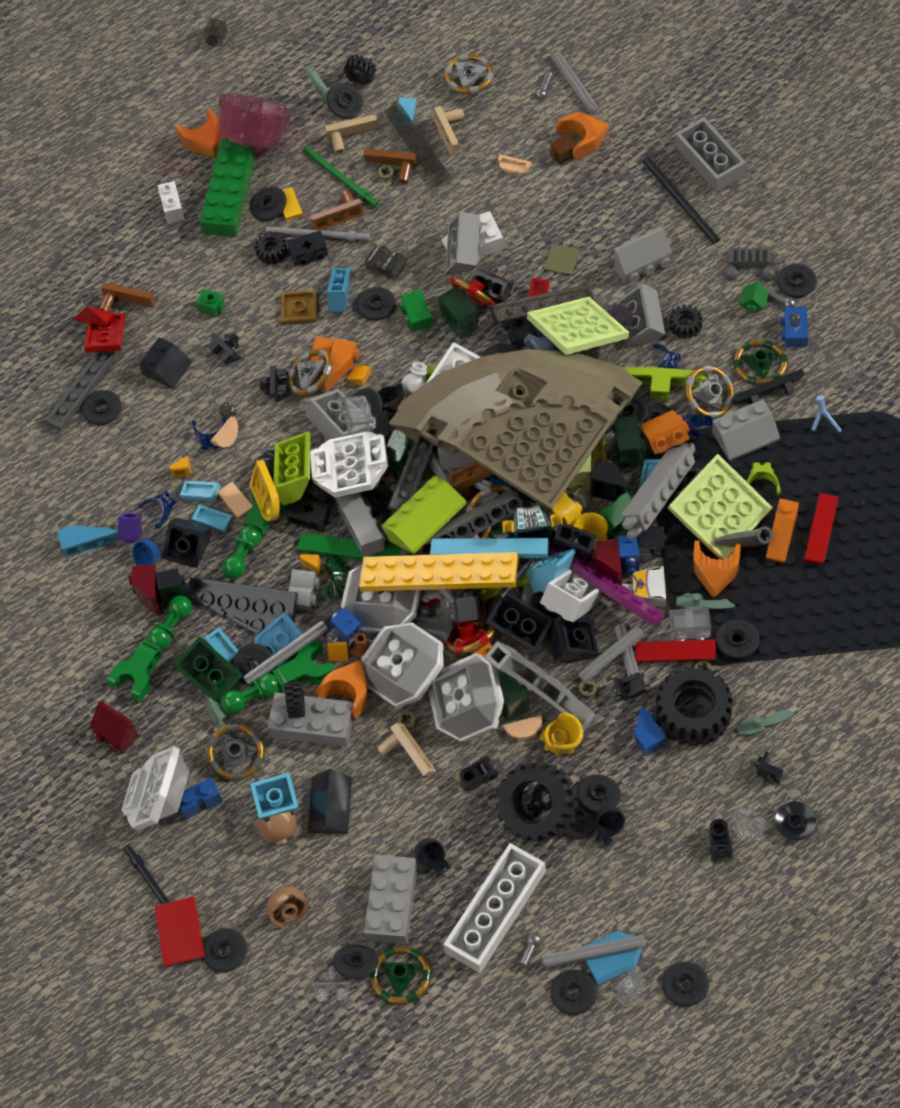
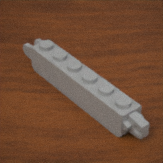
(657, 489)

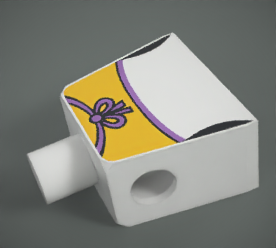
(649, 585)

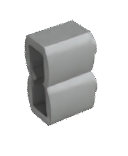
(305, 584)

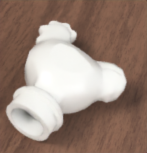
(415, 379)

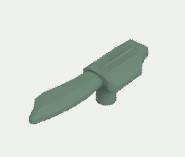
(313, 75)
(696, 601)
(216, 713)
(756, 724)

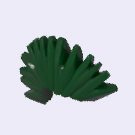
(338, 577)

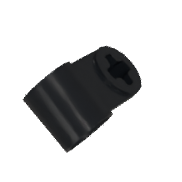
(480, 771)
(720, 843)

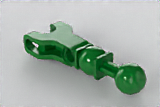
(248, 539)
(150, 651)
(298, 669)

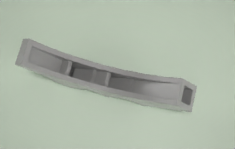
(532, 676)

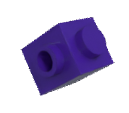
(129, 527)

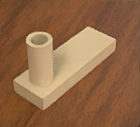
(442, 122)
(336, 130)
(402, 736)

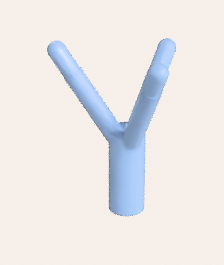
(822, 412)

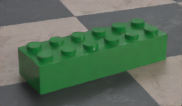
(228, 189)

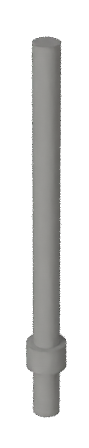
(351, 235)

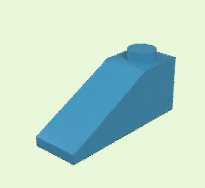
(338, 290)
(84, 538)

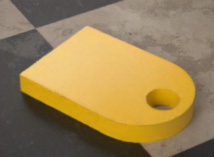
(265, 492)

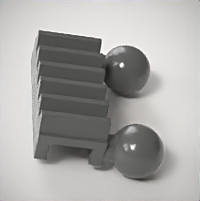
(749, 259)
(438, 628)

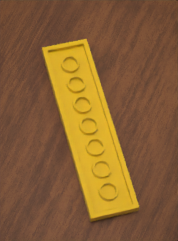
(439, 572)

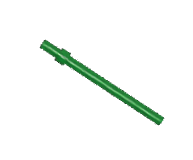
(363, 194)

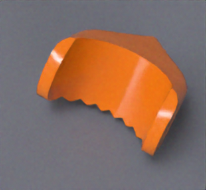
(586, 126)
(203, 139)
(715, 573)
(349, 682)

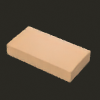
(235, 500)

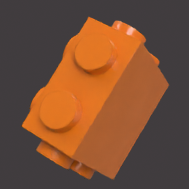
(665, 432)

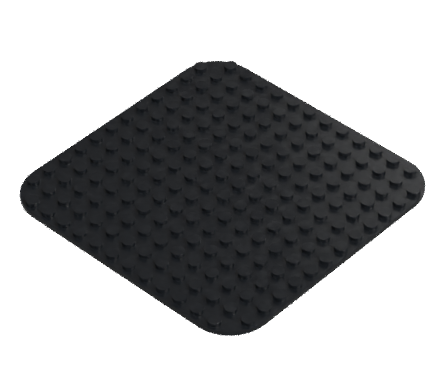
(796, 603)

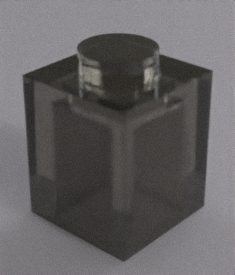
(215, 32)

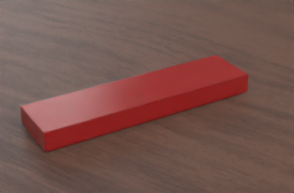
(821, 529)
(676, 651)

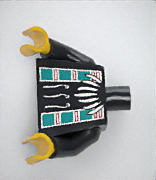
(531, 522)

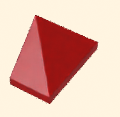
(94, 316)

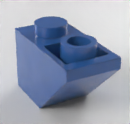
(648, 734)

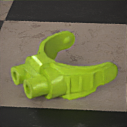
(763, 471)

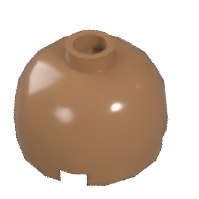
(277, 828)
(285, 904)

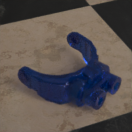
(670, 359)
(697, 420)
(205, 439)
(166, 503)

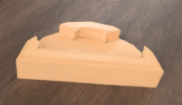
(513, 165)
(227, 434)
(524, 729)

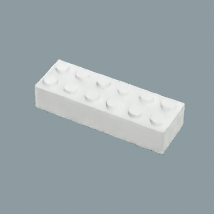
(494, 908)

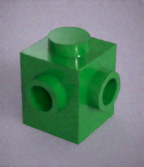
(754, 298)
(211, 303)

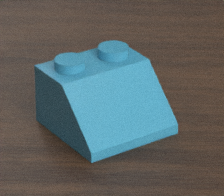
(548, 569)
(274, 796)

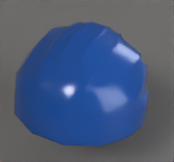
(145, 552)

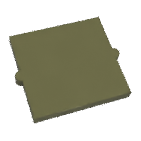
(562, 259)

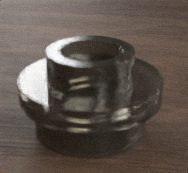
(227, 410)

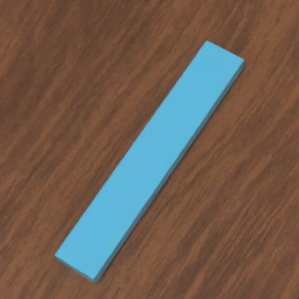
(524, 546)

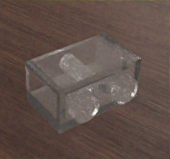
(357, 415)
(689, 623)

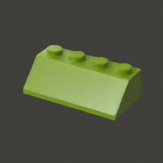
(292, 467)
(423, 514)

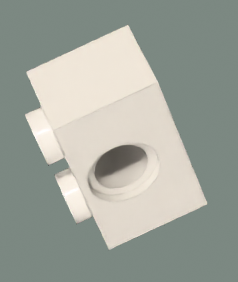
(171, 202)

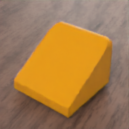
(359, 374)
(181, 468)
(311, 562)
(338, 651)

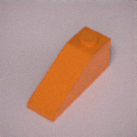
(343, 357)
(782, 530)

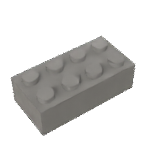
(710, 154)
(324, 721)
(390, 899)

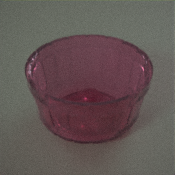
(252, 120)

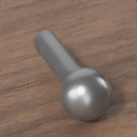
(541, 94)
(786, 302)
(533, 940)

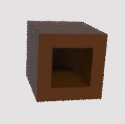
(562, 149)

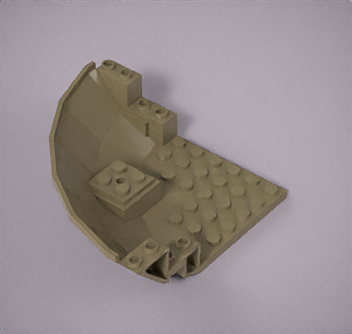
(527, 438)

